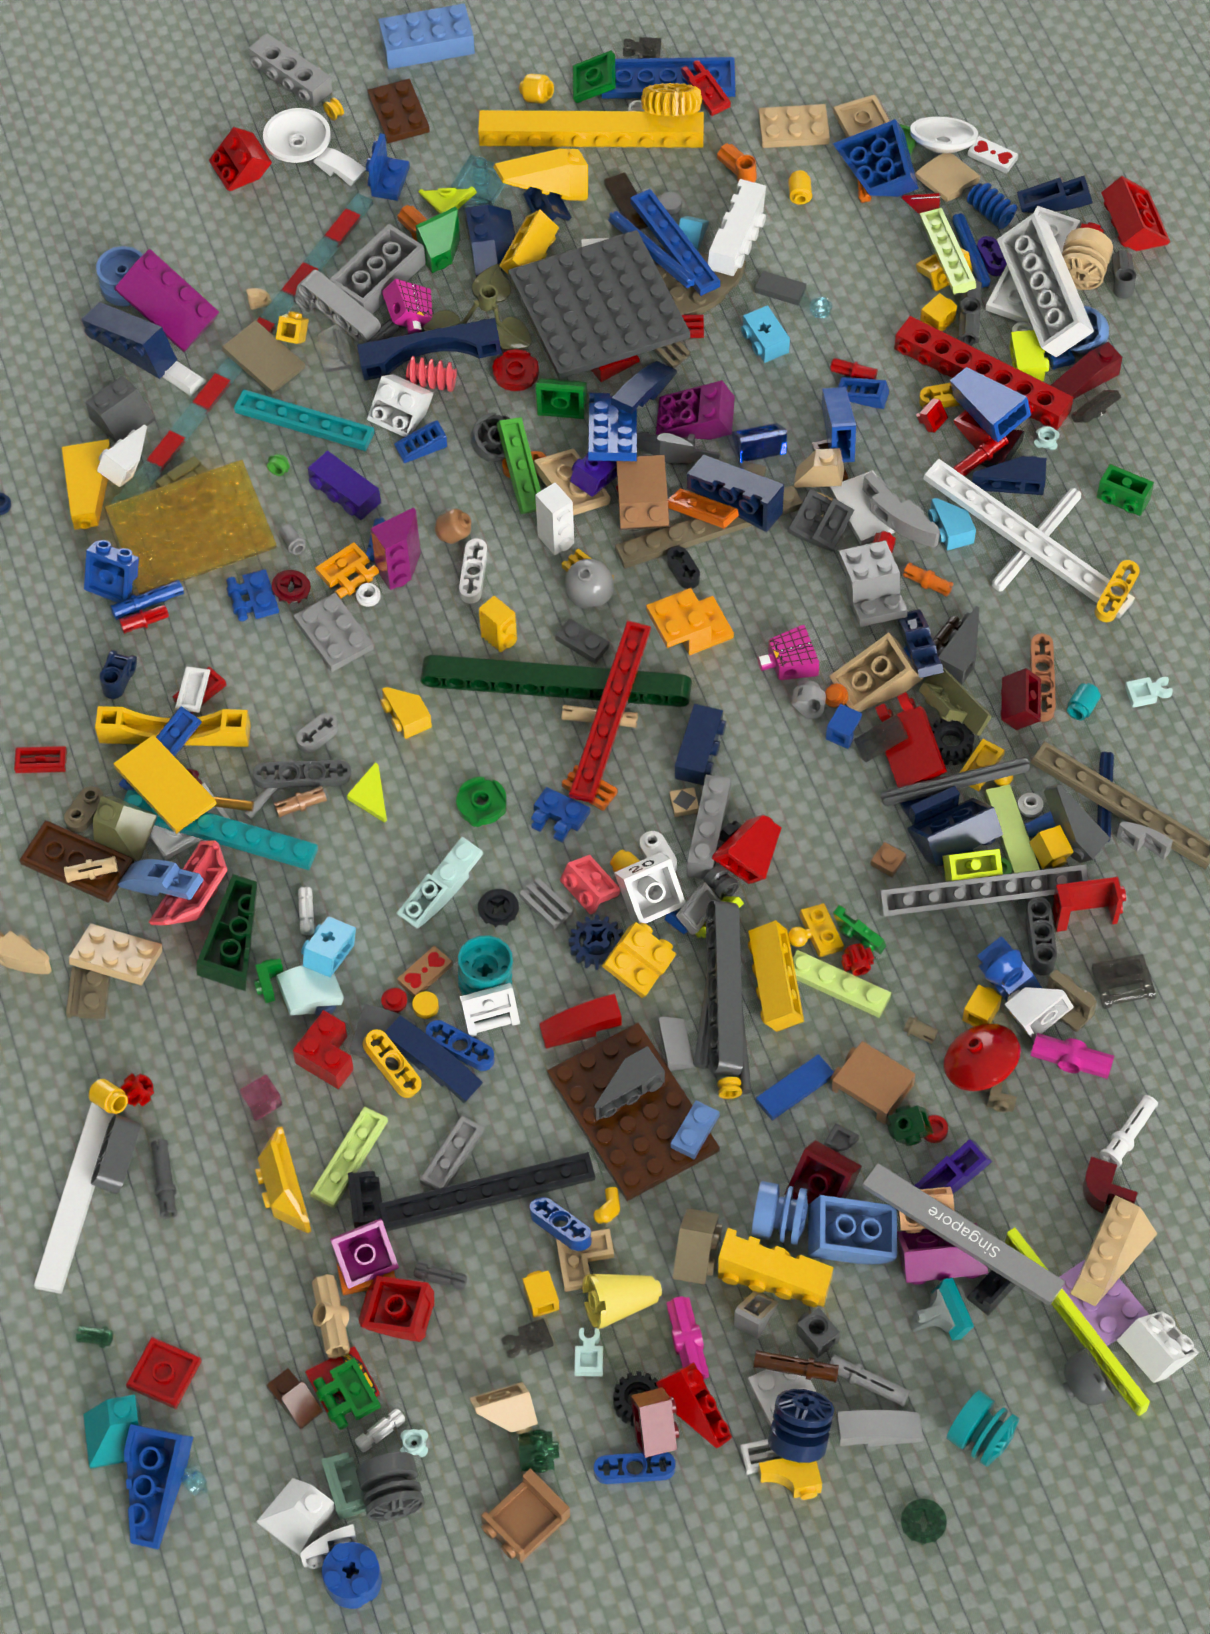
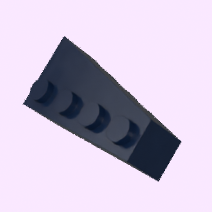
(130, 338)
(755, 496)

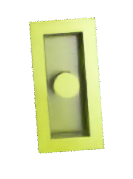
(1028, 354)
(972, 865)

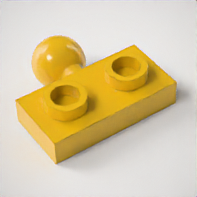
(986, 755)
(818, 929)

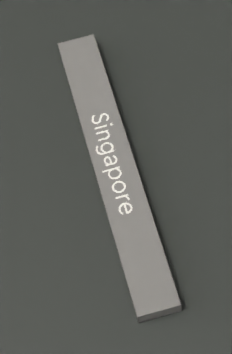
(964, 1234)

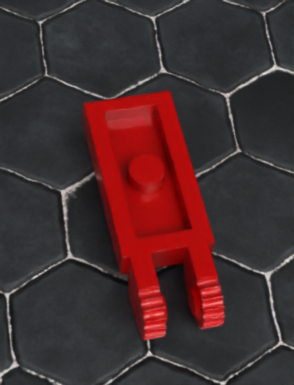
(712, 95)

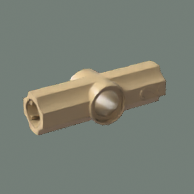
(330, 1316)

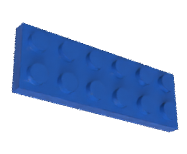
(636, 74)

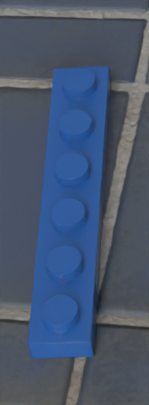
(674, 240)

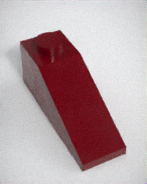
(1090, 371)

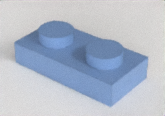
(695, 1129)

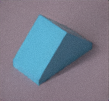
(694, 229)

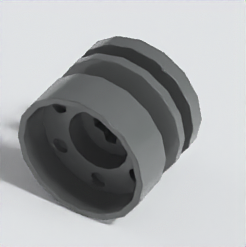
(390, 1486)

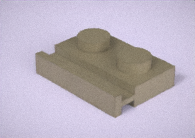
(87, 994)

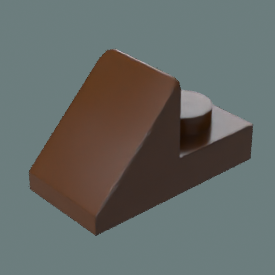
(294, 1398)

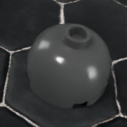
(486, 438)
(1086, 1380)

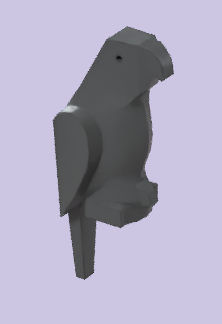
(673, 447)

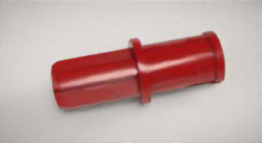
(853, 370)
(142, 618)

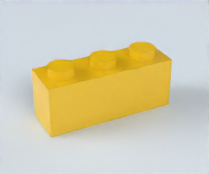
(530, 241)

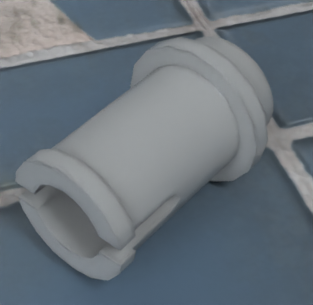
(295, 543)

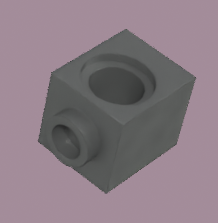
(817, 1343)

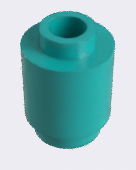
(1083, 701)

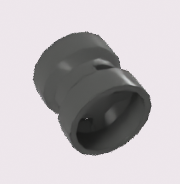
(721, 882)

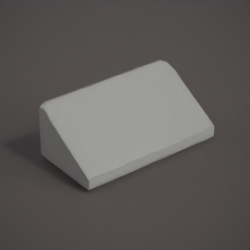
(675, 1043)

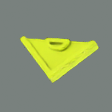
(447, 198)
(369, 794)

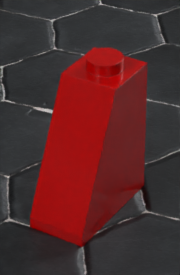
(750, 849)

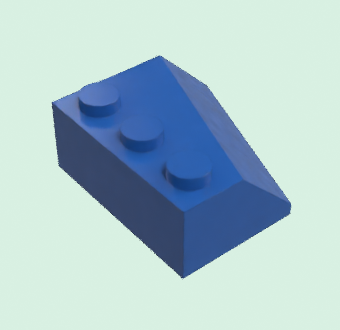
(880, 160)

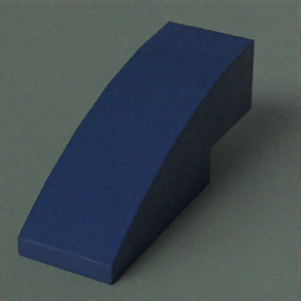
(1056, 195)

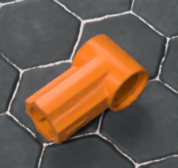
(741, 165)
(409, 218)

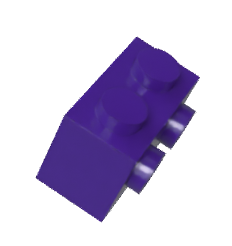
(593, 475)

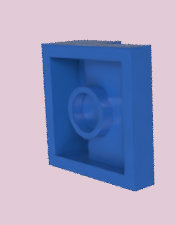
(110, 571)

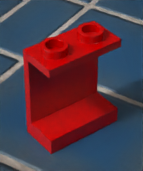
(1087, 895)

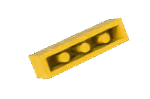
(775, 976)

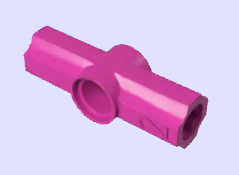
(1072, 1055)
(686, 1334)

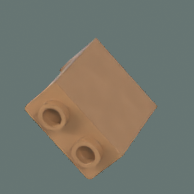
(873, 1080)
(525, 1517)

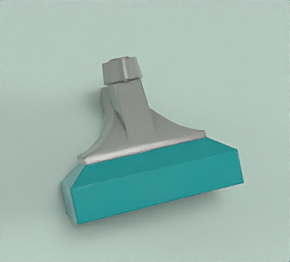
(944, 1311)

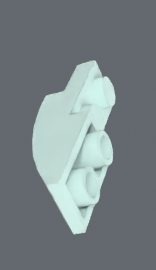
(442, 885)

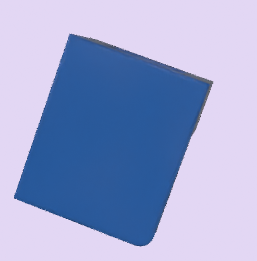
(842, 726)

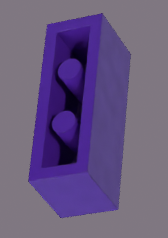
(344, 485)

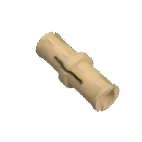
(108, 865)

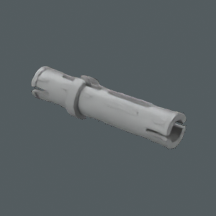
(898, 1395)

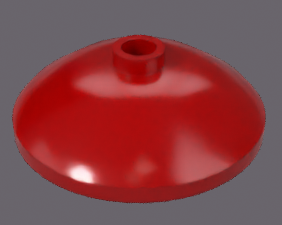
(982, 1057)

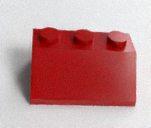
(1134, 215)

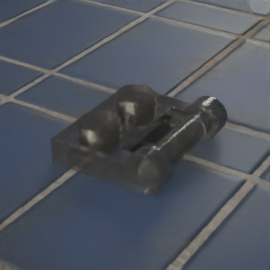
(1122, 973)

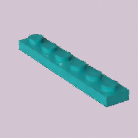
(304, 420)

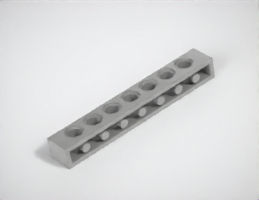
(977, 890)

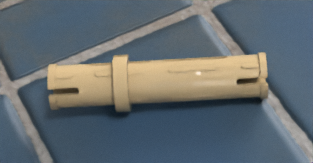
(586, 714)

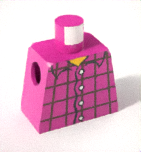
(408, 304)
(791, 655)

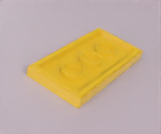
(164, 784)

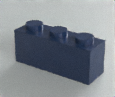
(700, 744)

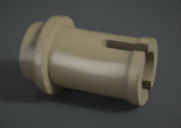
(920, 1030)

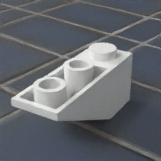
(122, 459)

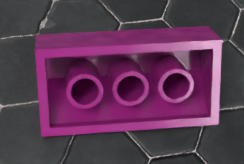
(166, 300)

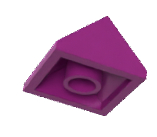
(364, 1253)

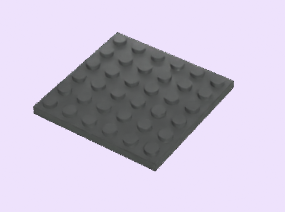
(598, 304)

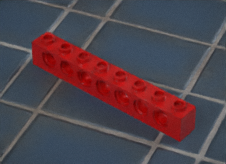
(951, 356)

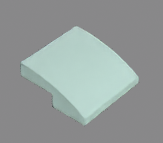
(307, 989)

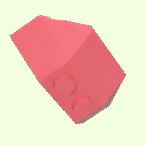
(210, 864)

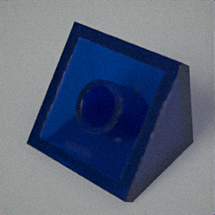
(760, 442)

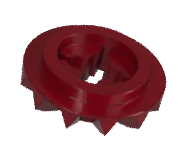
(282, 581)

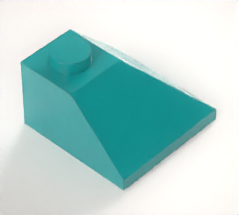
(108, 1429)

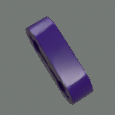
(988, 257)

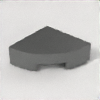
(841, 1138)

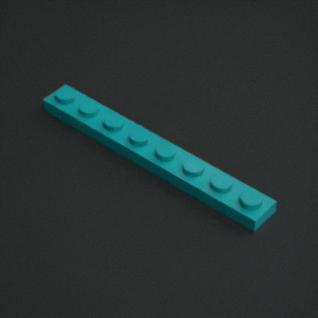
(241, 836)

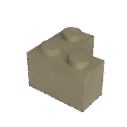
(696, 1240)

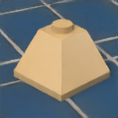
(507, 1407)

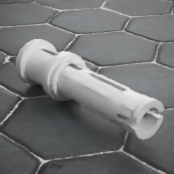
(1124, 1139)

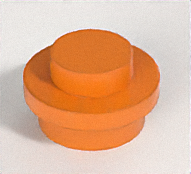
(836, 695)

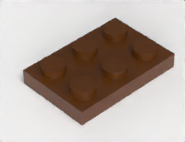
(398, 111)

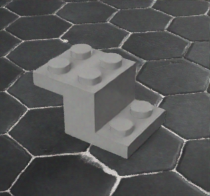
(873, 583)

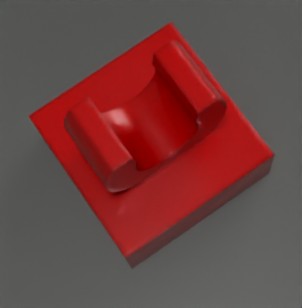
(932, 415)

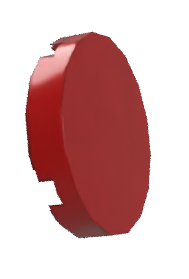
(515, 370)

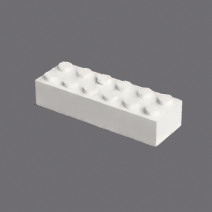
(1045, 285)

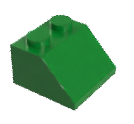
(561, 398)

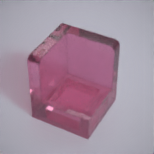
(261, 1097)

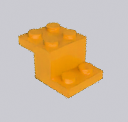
(689, 621)

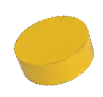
(425, 1005)

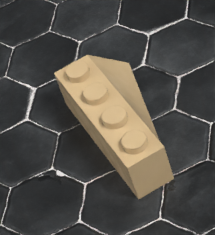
(1117, 1244)

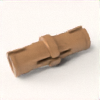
(300, 801)

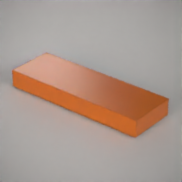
(702, 508)

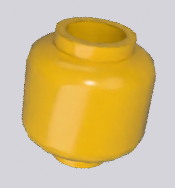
(536, 88)

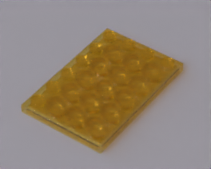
(192, 526)

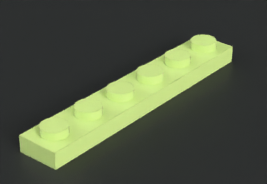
(948, 251)

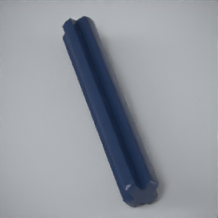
(1106, 767)

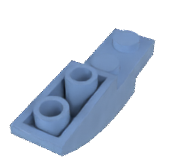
(160, 876)

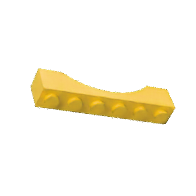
(126, 726)

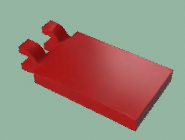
(918, 756)

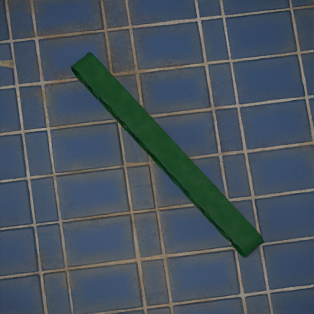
(549, 680)

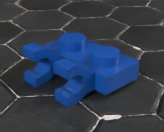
(564, 810)

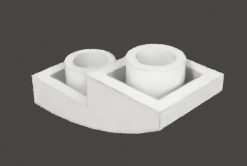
(346, 168)
(318, 1550)

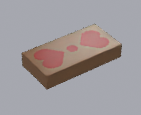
(425, 971)

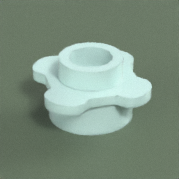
(1046, 433)
(420, 1437)

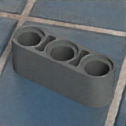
(1041, 946)
(115, 1154)

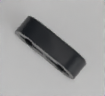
(679, 569)

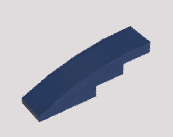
(643, 386)
(920, 644)
(433, 1059)

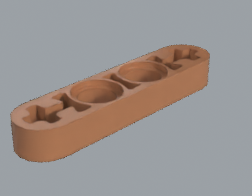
(1048, 676)

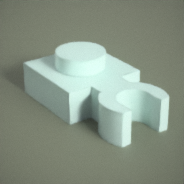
(1145, 692)
(589, 1356)

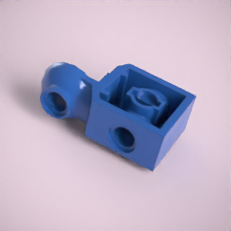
(1006, 968)

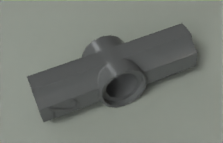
(970, 315)

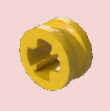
(333, 109)
(729, 1087)

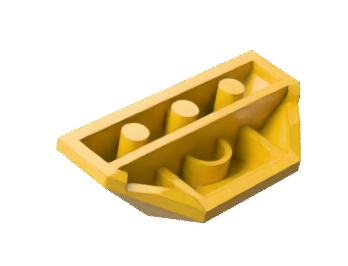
(281, 1183)

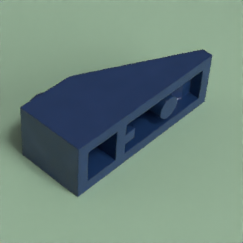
(1017, 475)

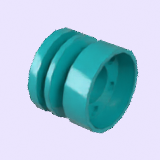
(484, 964)
(986, 1430)

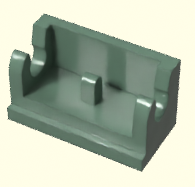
(344, 1485)

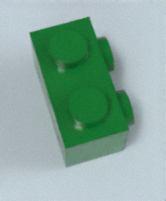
(1125, 490)

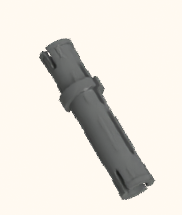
(165, 1188)

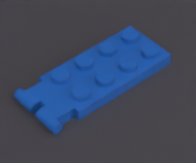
(611, 431)

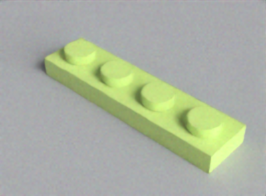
(840, 984)

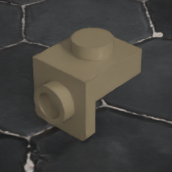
(999, 1101)

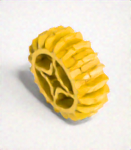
(671, 99)

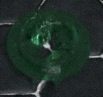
(933, 1514)

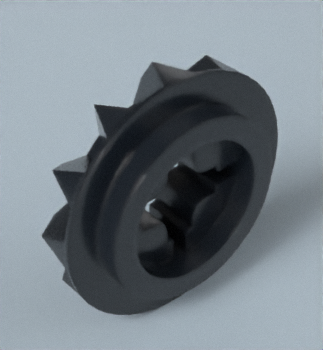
(496, 898)

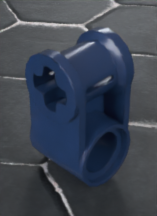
(117, 674)

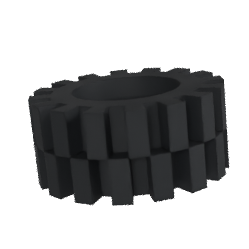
(957, 729)
(627, 1386)

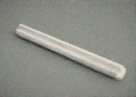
(1047, 527)

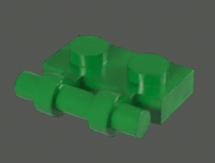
(355, 1390)

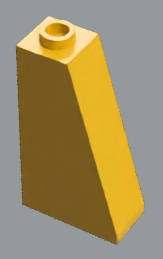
(84, 483)

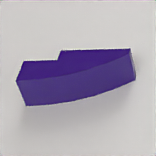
(956, 1169)

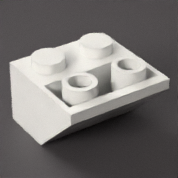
(399, 405)
(1157, 1345)

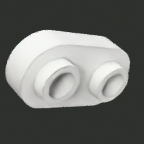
(660, 846)

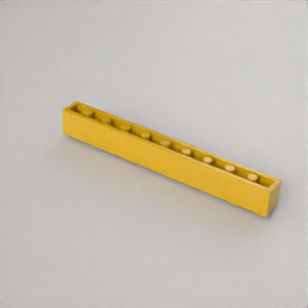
(589, 129)

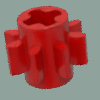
(857, 959)
(138, 1089)

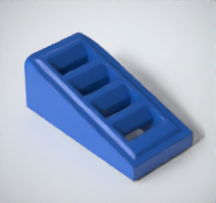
(874, 386)
(426, 432)

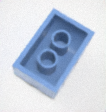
(852, 1231)

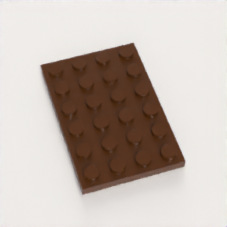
(638, 1136)

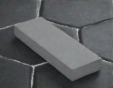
(452, 1154)

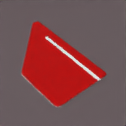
(923, 202)

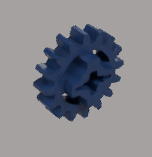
(597, 940)

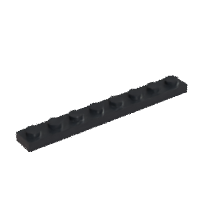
(486, 1191)

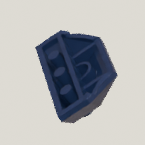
(489, 234)

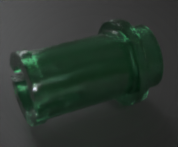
(98, 1336)

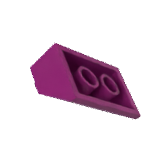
(397, 548)
(930, 1257)

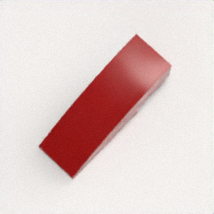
(581, 1021)

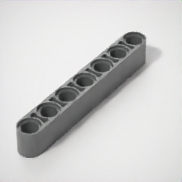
(724, 988)

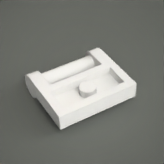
(489, 1004)

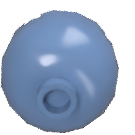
(1098, 337)

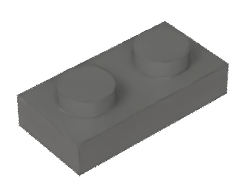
(582, 641)

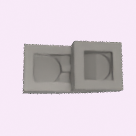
(1138, 835)

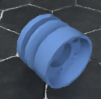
(779, 1213)

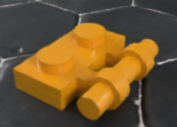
(342, 565)

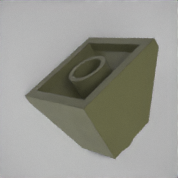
(122, 826)

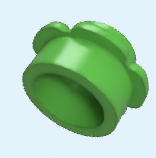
(278, 464)

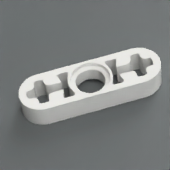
(468, 562)

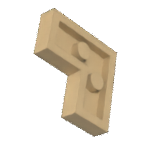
(575, 1263)

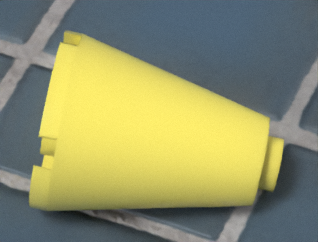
(618, 1296)

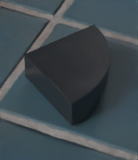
(729, 830)

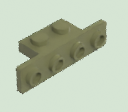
(954, 701)

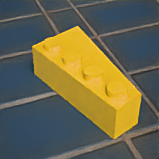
(773, 1270)

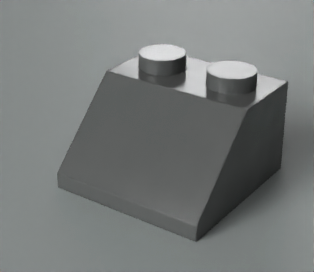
(119, 409)

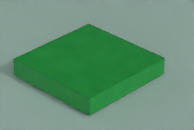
(594, 76)

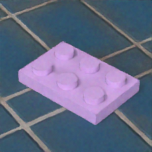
(1114, 1311)

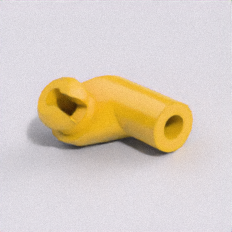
(610, 1209)

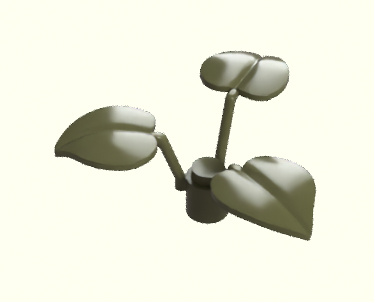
(489, 288)

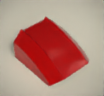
(397, 1308)

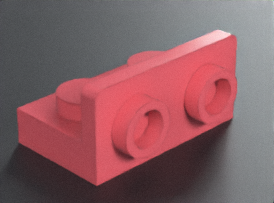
(589, 883)

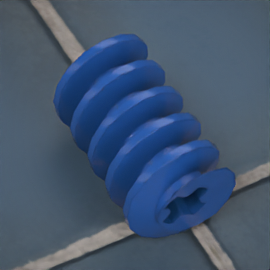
(992, 205)

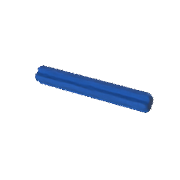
(969, 245)

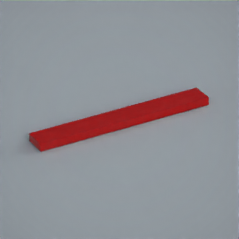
(610, 712)

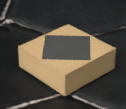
(684, 802)

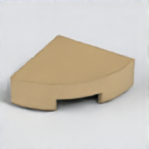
(258, 298)

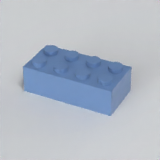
(426, 36)

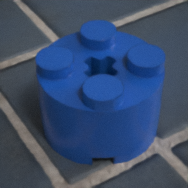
(343, 1561)

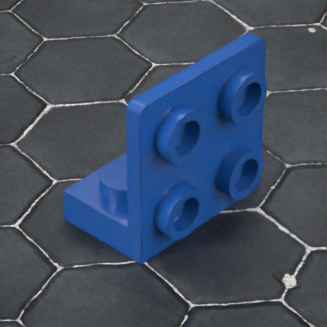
(385, 173)

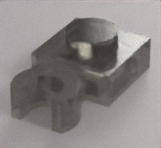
(645, 48)
(531, 1337)

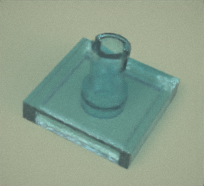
(482, 176)

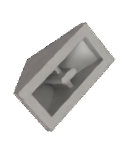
(754, 1313)

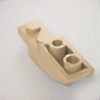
(21, 956)

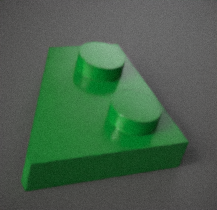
(857, 929)

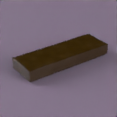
(621, 190)

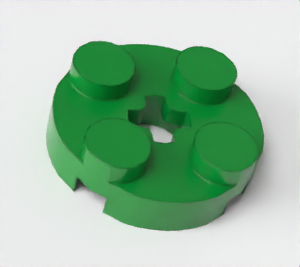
(481, 814)

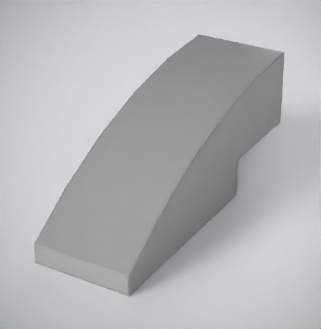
(878, 1427)

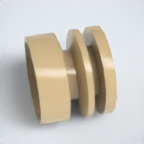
(1087, 257)

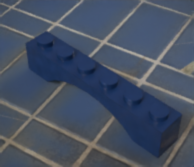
(472, 338)

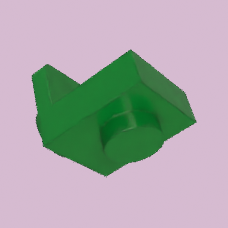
(266, 970)

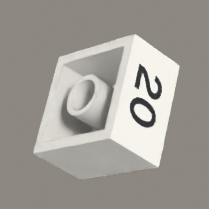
(650, 888)

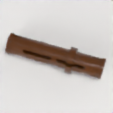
(796, 1366)

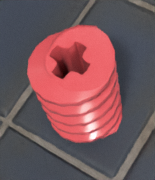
(431, 374)

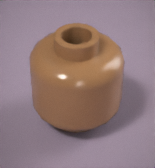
(453, 526)

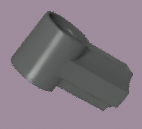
(1123, 274)

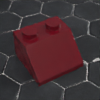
(823, 1173)

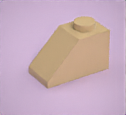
(820, 469)

